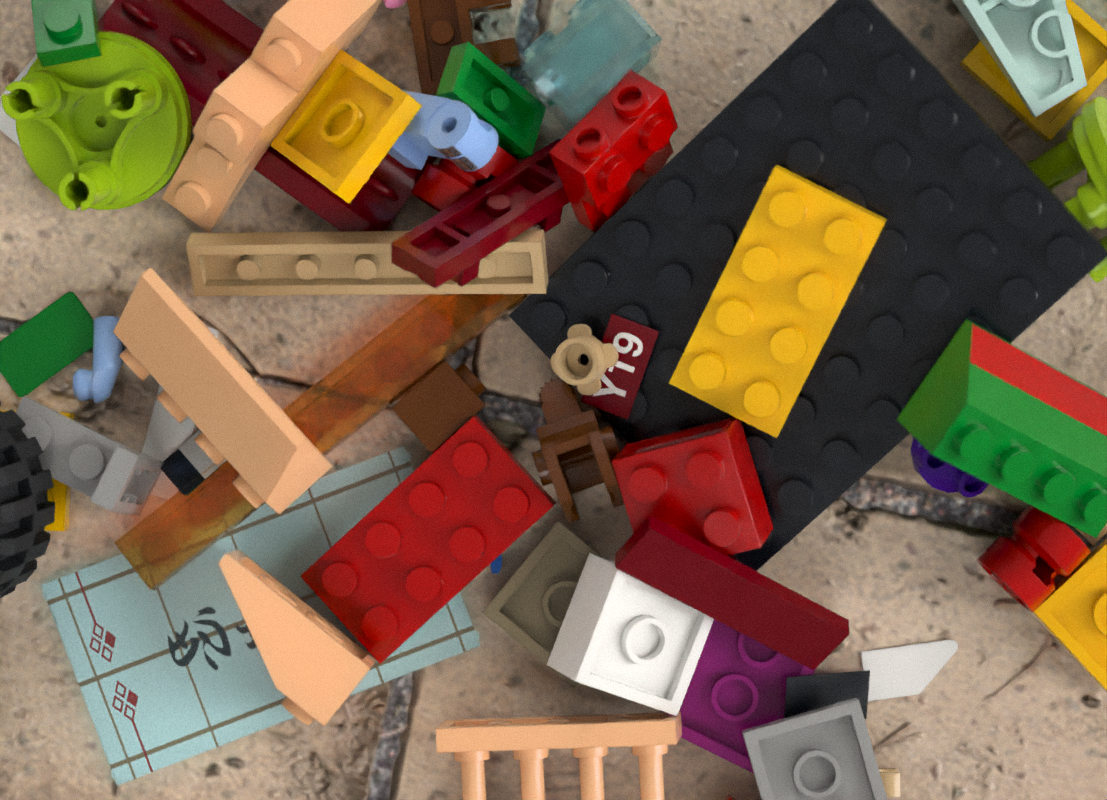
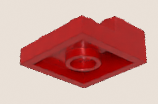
(615, 149)

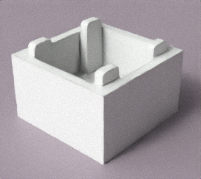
(629, 638)

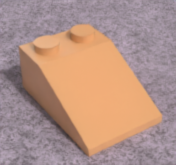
(300, 647)

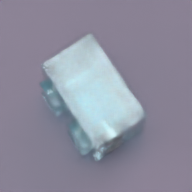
(588, 57)

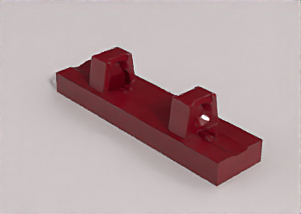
(483, 221)

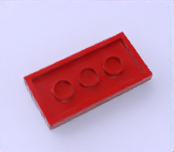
(428, 539)

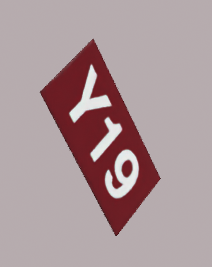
(623, 380)

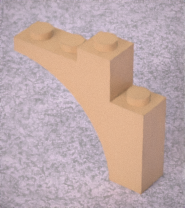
(259, 100)

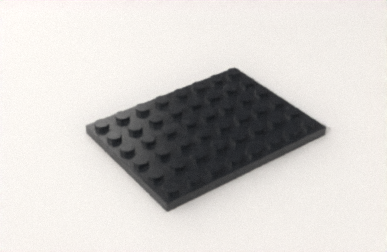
(960, 242)

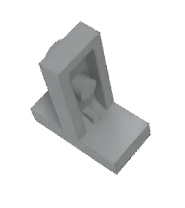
(89, 460)

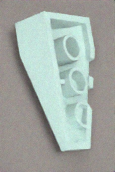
(1031, 46)

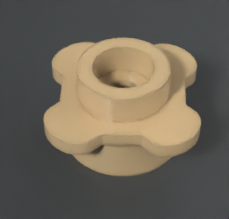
(567, 361)

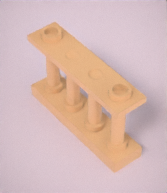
(585, 734)

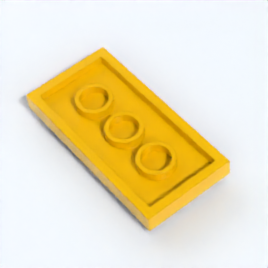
(777, 300)

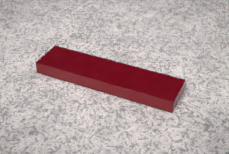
(731, 593)

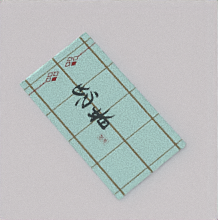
(178, 664)

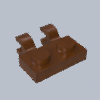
(448, 23)

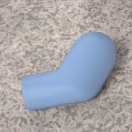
(100, 381)

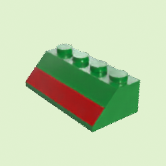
(1015, 426)

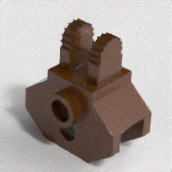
(574, 448)

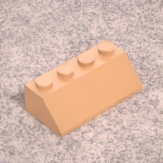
(217, 395)

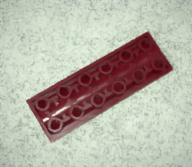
(204, 47)

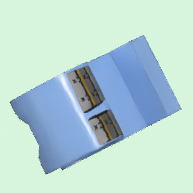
(445, 131)

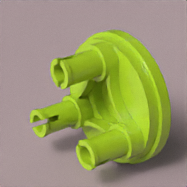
(103, 125)
(1080, 151)

